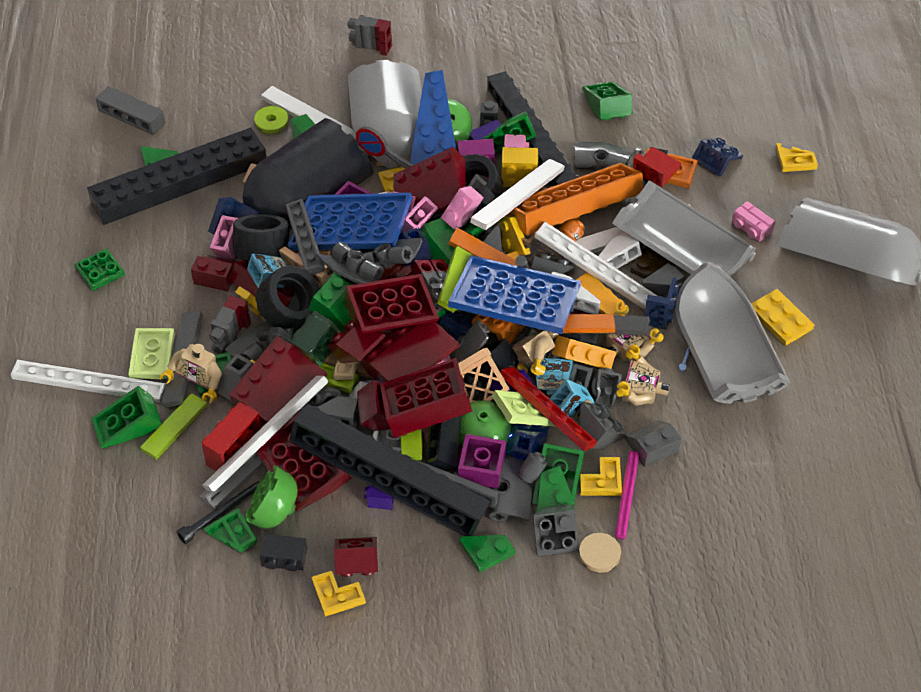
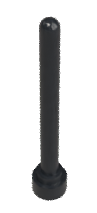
(187, 533)

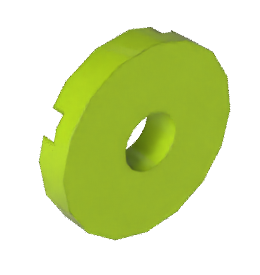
(271, 112)

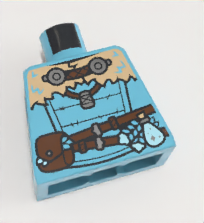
(262, 266)
(555, 374)
(570, 398)

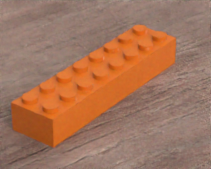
(578, 197)

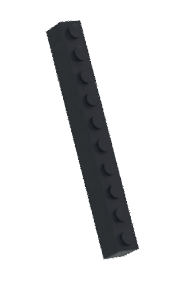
(512, 103)

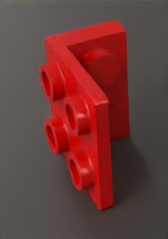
(656, 166)

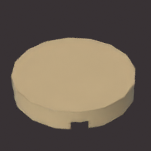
(599, 552)

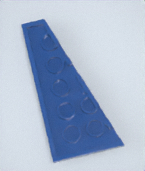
(434, 122)

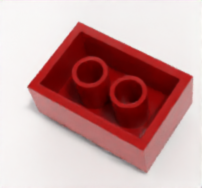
(230, 435)

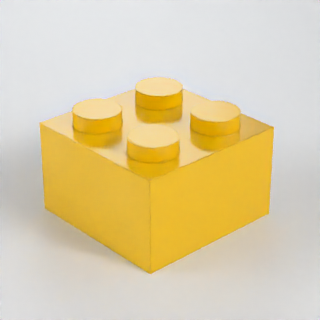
(517, 164)

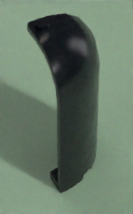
(306, 166)

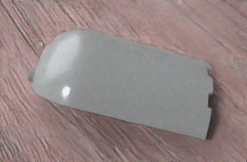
(387, 100)
(682, 232)
(854, 240)
(727, 338)

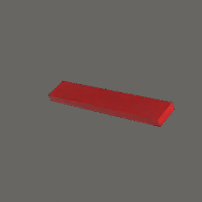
(548, 408)

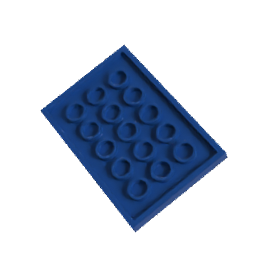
(356, 219)
(515, 294)

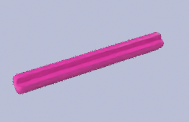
(627, 493)

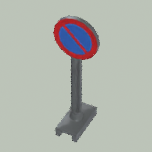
(375, 145)

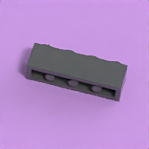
(130, 110)

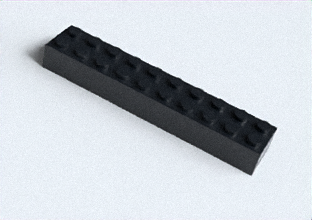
(176, 176)
(388, 470)

